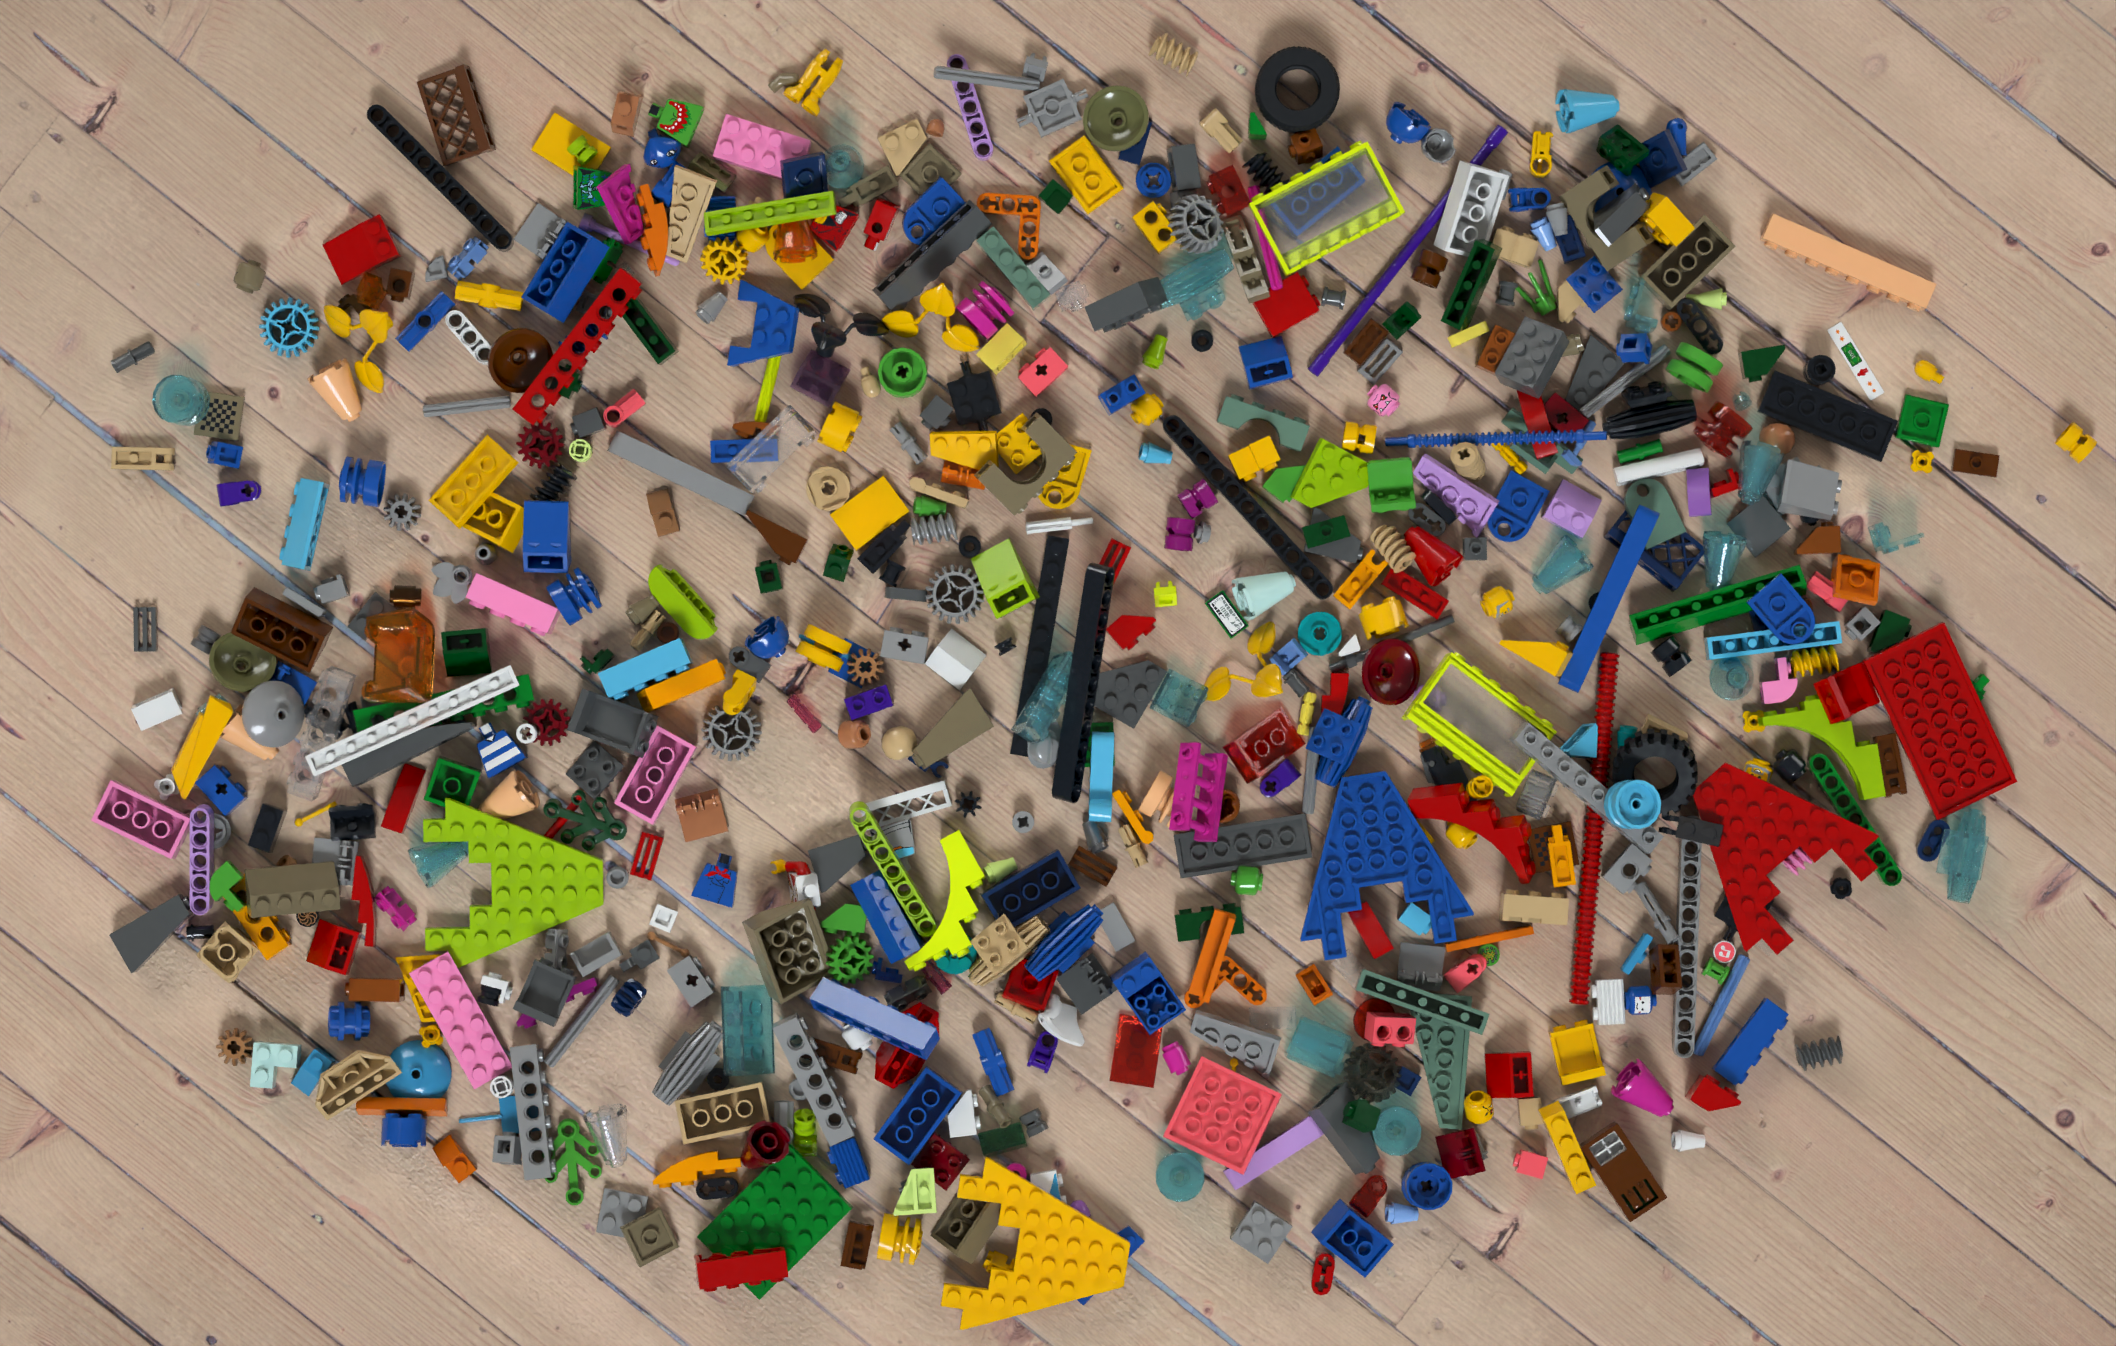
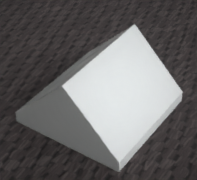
(955, 659)

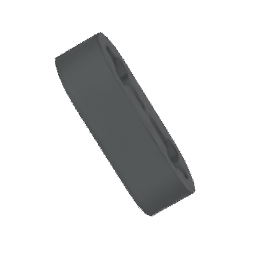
(1430, 516)
(905, 594)

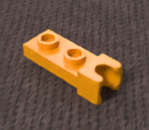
(1359, 580)

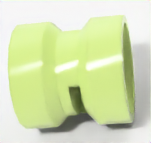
(583, 453)

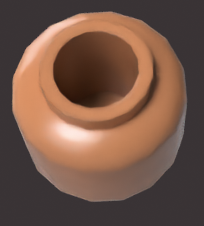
(854, 734)

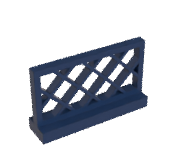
(1651, 564)

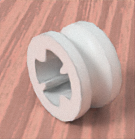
(533, 730)

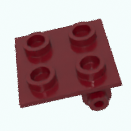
(1460, 1153)
(944, 1158)

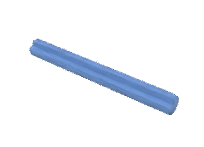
(1720, 1005)

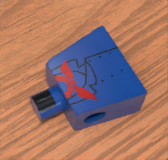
(717, 882)

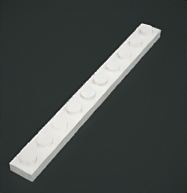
(412, 721)

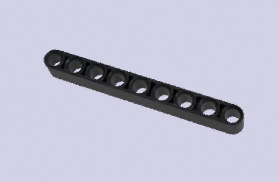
(447, 186)

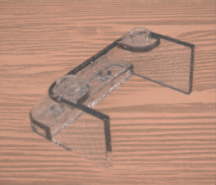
(771, 449)

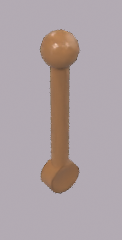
(652, 936)

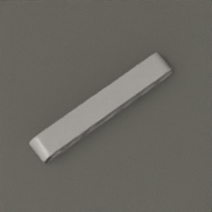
(680, 473)

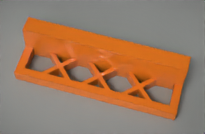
(1212, 954)

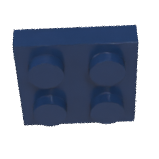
(1663, 159)
(804, 175)

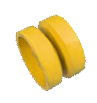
(823, 648)

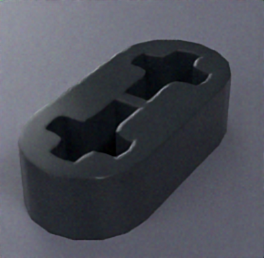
(1438, 506)
(715, 1182)

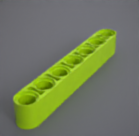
(888, 859)

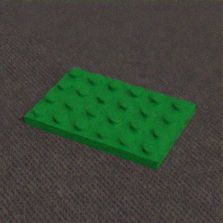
(782, 1207)

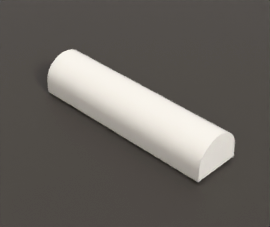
(1658, 466)

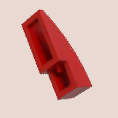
(1338, 692)
(403, 798)

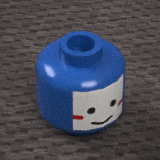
(1639, 1000)

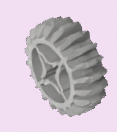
(1190, 211)
(937, 601)
(724, 749)

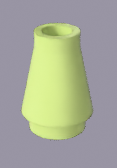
(1000, 869)

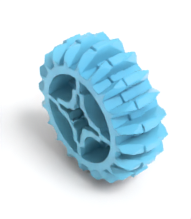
(286, 337)

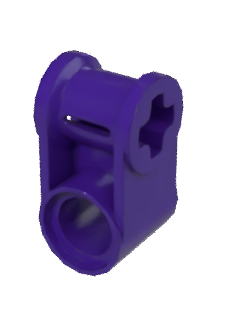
(234, 492)
(1282, 776)
(1043, 1053)

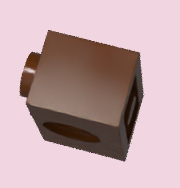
(1494, 349)

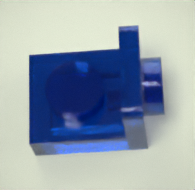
(890, 975)

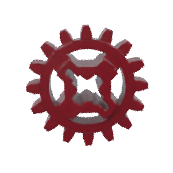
(544, 454)
(549, 710)

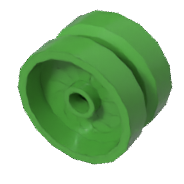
(898, 360)
(1692, 369)

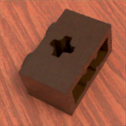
(1665, 969)

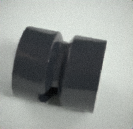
(1819, 370)
(1665, 650)

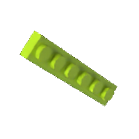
(770, 213)

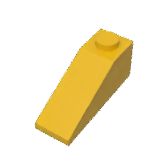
(1546, 655)

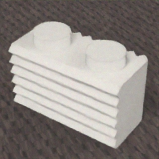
(1609, 1001)

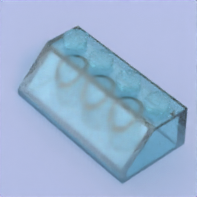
(1045, 700)
(747, 1030)

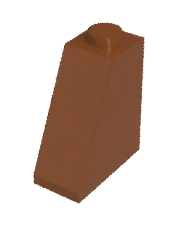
(375, 989)

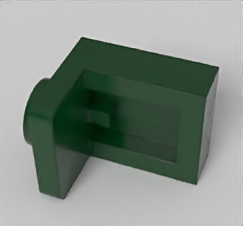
(1402, 320)
(838, 562)

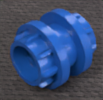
(349, 1021)

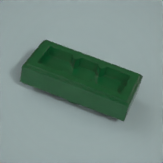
(1326, 531)

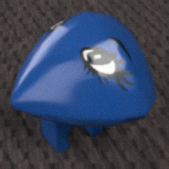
(660, 150)

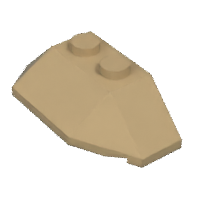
(353, 1080)

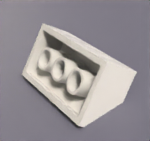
(1470, 208)

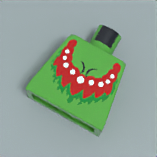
(677, 119)

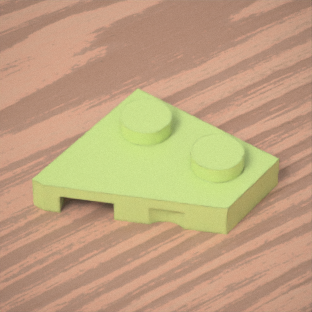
(918, 1193)

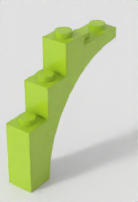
(1860, 760)

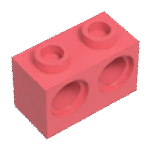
(1391, 1023)

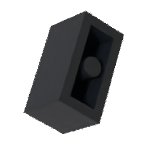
(267, 828)

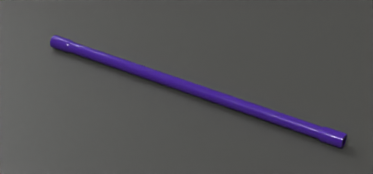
(1324, 357)

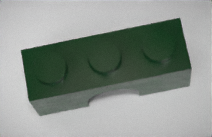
(1189, 922)

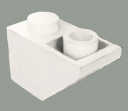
(962, 1116)

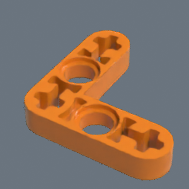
(1025, 217)
(1222, 976)

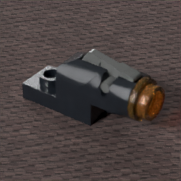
(1437, 767)

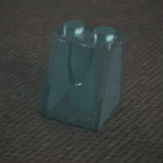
(1319, 1047)

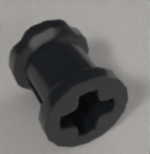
(892, 573)

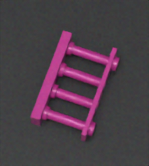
(1210, 796)

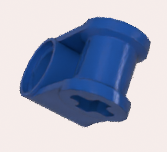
(1526, 199)

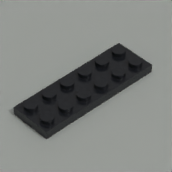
(1827, 416)

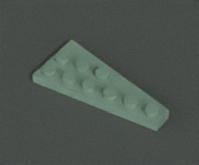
(1445, 1063)

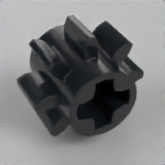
(966, 810)

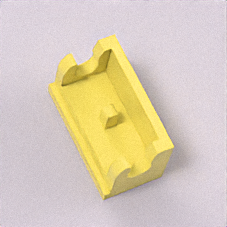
(1001, 349)

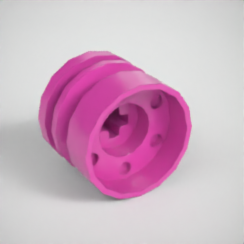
(985, 310)

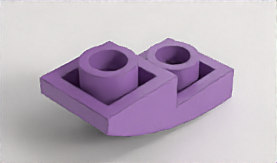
(1699, 492)

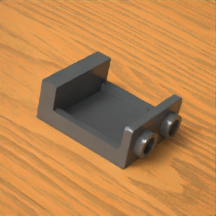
(545, 991)

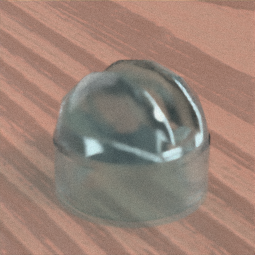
(1741, 401)

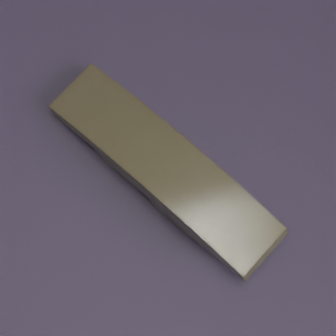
(1245, 259)

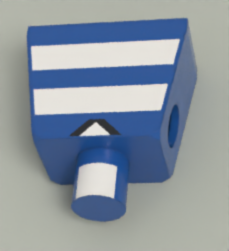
(498, 750)

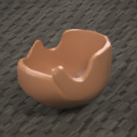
(1779, 436)

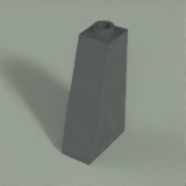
(146, 934)
(1353, 1145)

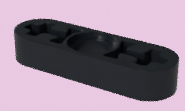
(1685, 316)

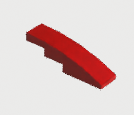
(363, 892)

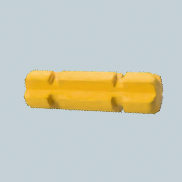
(1511, 457)

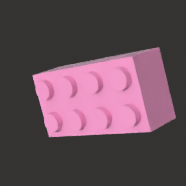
(757, 146)
(515, 604)
(655, 775)
(142, 819)

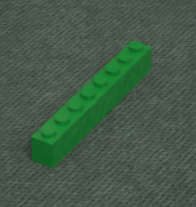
(1706, 607)

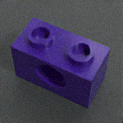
(869, 702)

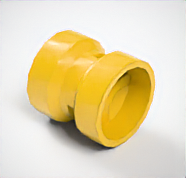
(1482, 784)

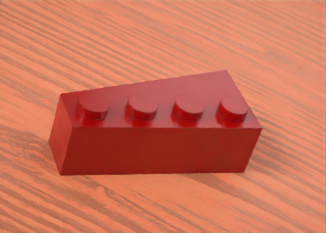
(740, 1268)

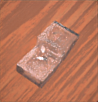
(1350, 969)
(1272, 1017)

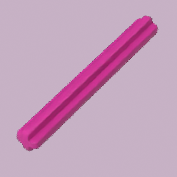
(1269, 257)

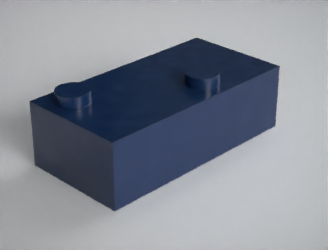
(1031, 889)

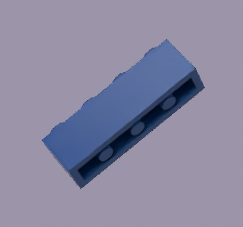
(1750, 1041)

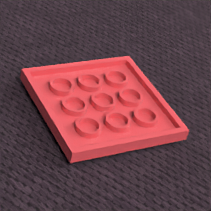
(1222, 1115)

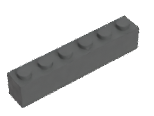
(932, 257)

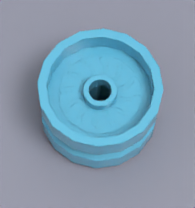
(1632, 804)

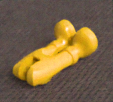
(826, 79)

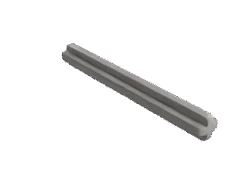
(986, 78)
(1624, 382)
(581, 1021)

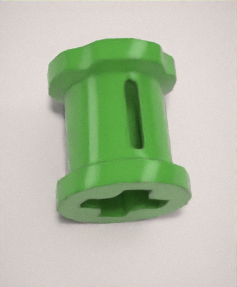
(1715, 970)

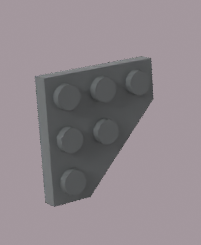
(1128, 690)

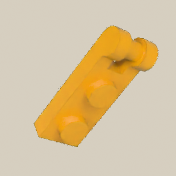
(1133, 817)

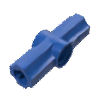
(415, 332)
(993, 1062)

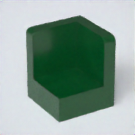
(1055, 196)

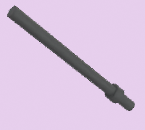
(1352, 660)

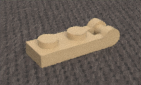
(141, 458)

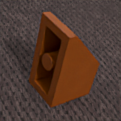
(1821, 540)

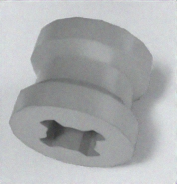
(1569, 629)
(1023, 822)

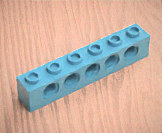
(1766, 642)

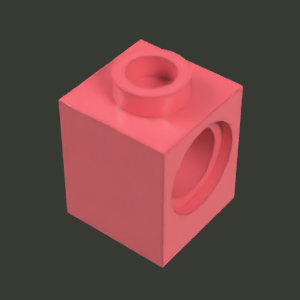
(1530, 1163)

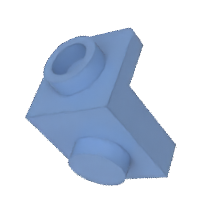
(1288, 656)

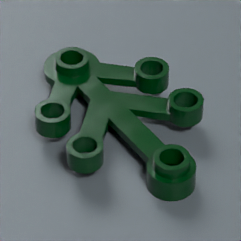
(588, 820)

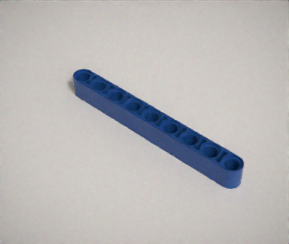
(1609, 598)

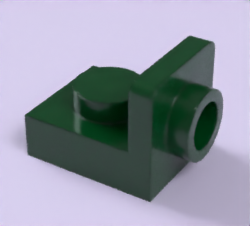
(601, 659)

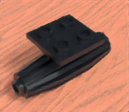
(1649, 413)

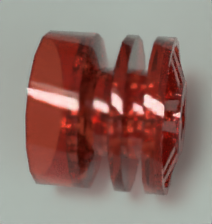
(1723, 428)

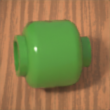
(1247, 880)

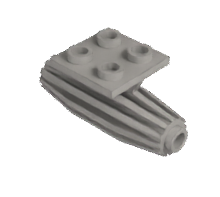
(688, 1062)

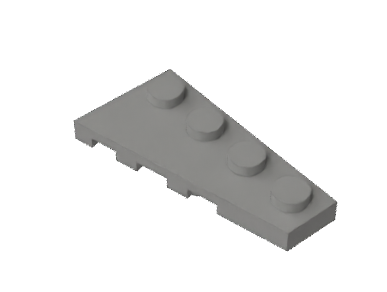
(1246, 1043)

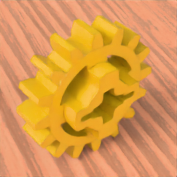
(732, 258)

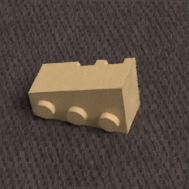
(1534, 907)

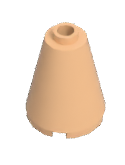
(338, 389)
(237, 735)
(511, 797)

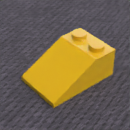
(498, 522)

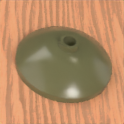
(1109, 106)
(233, 652)

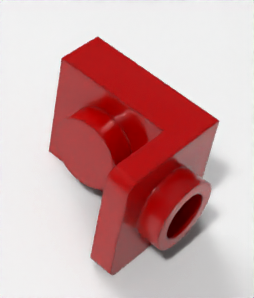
(1722, 487)

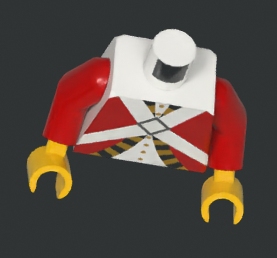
(802, 881)

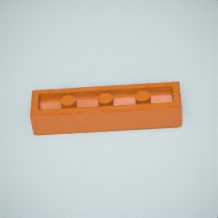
(402, 1106)

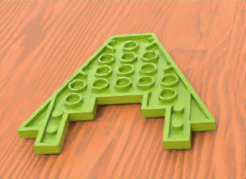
(532, 882)

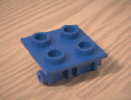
(1594, 284)
(300, 682)

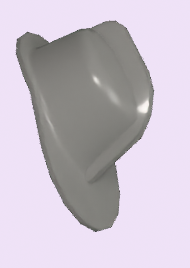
(1045, 753)

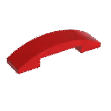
(1537, 420)

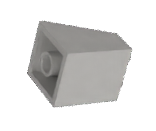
(1809, 491)

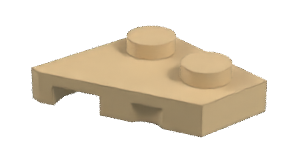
(902, 145)

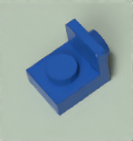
(224, 454)

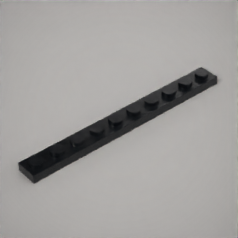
(1042, 626)

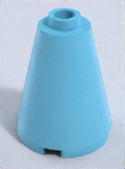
(1583, 109)

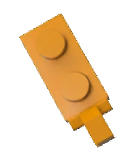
(1560, 858)

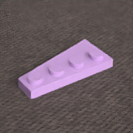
(1464, 498)

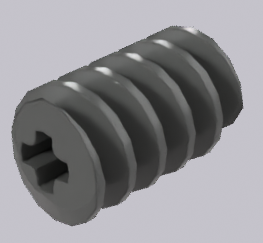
(1819, 1053)

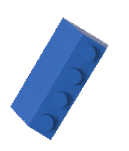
(887, 917)

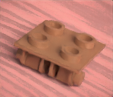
(701, 815)

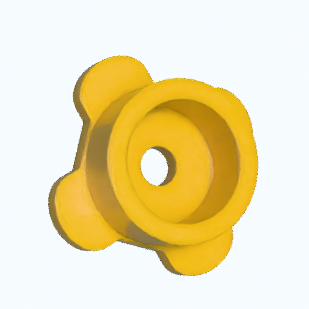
(1917, 466)
(1748, 717)
(426, 1031)

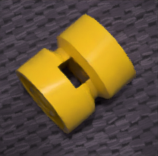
(1351, 434)
(2076, 442)

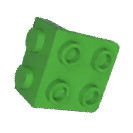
(1391, 484)

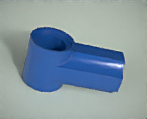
(663, 189)

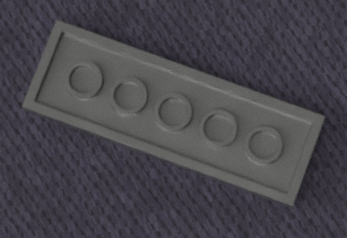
(1244, 845)

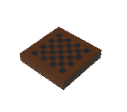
(1539, 847)

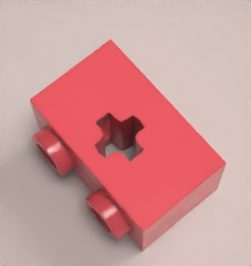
(1035, 383)

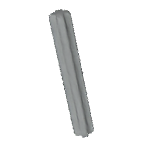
(466, 406)
(1310, 781)

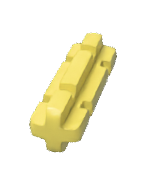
(1306, 713)

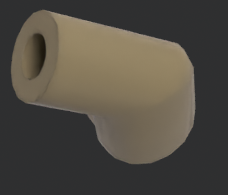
(784, 79)

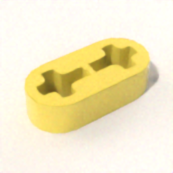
(1468, 334)

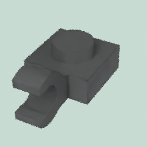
(641, 955)

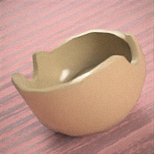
(898, 742)

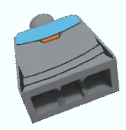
(901, 839)

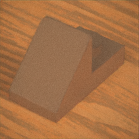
(662, 512)

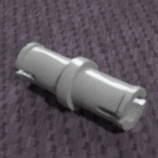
(908, 443)

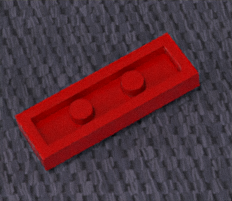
(1415, 593)

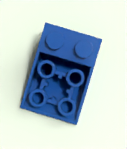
(546, 537)
(1147, 993)

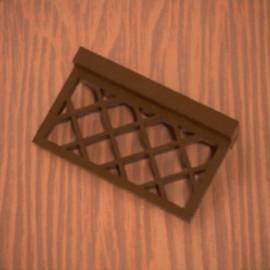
(471, 104)

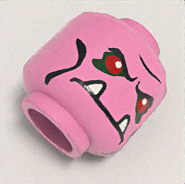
(1383, 400)

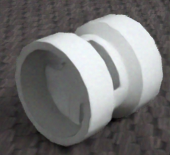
(504, 1084)

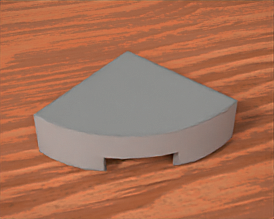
(436, 270)

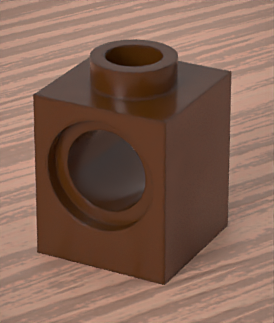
(396, 275)

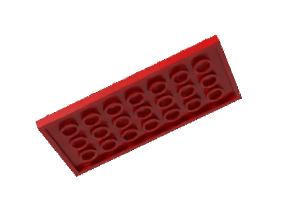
(1939, 721)

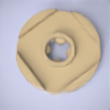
(839, 494)

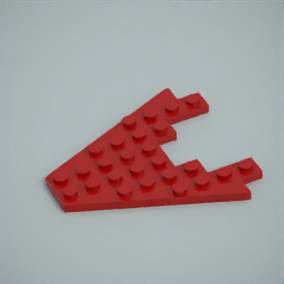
(1762, 831)

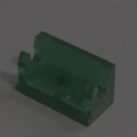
(1002, 1140)

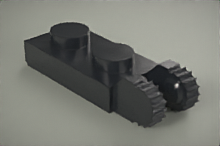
(1695, 830)

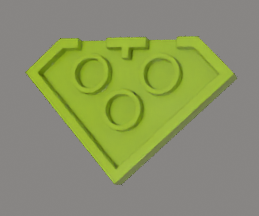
(1330, 475)

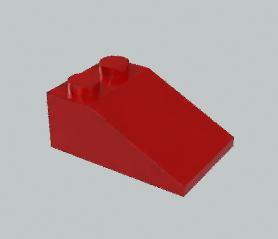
(361, 249)

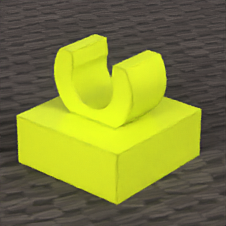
(1165, 595)

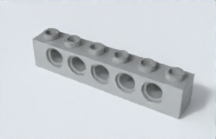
(526, 1124)
(833, 1131)

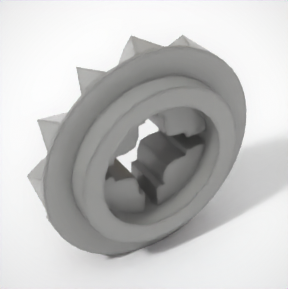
(222, 837)

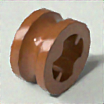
(1675, 316)

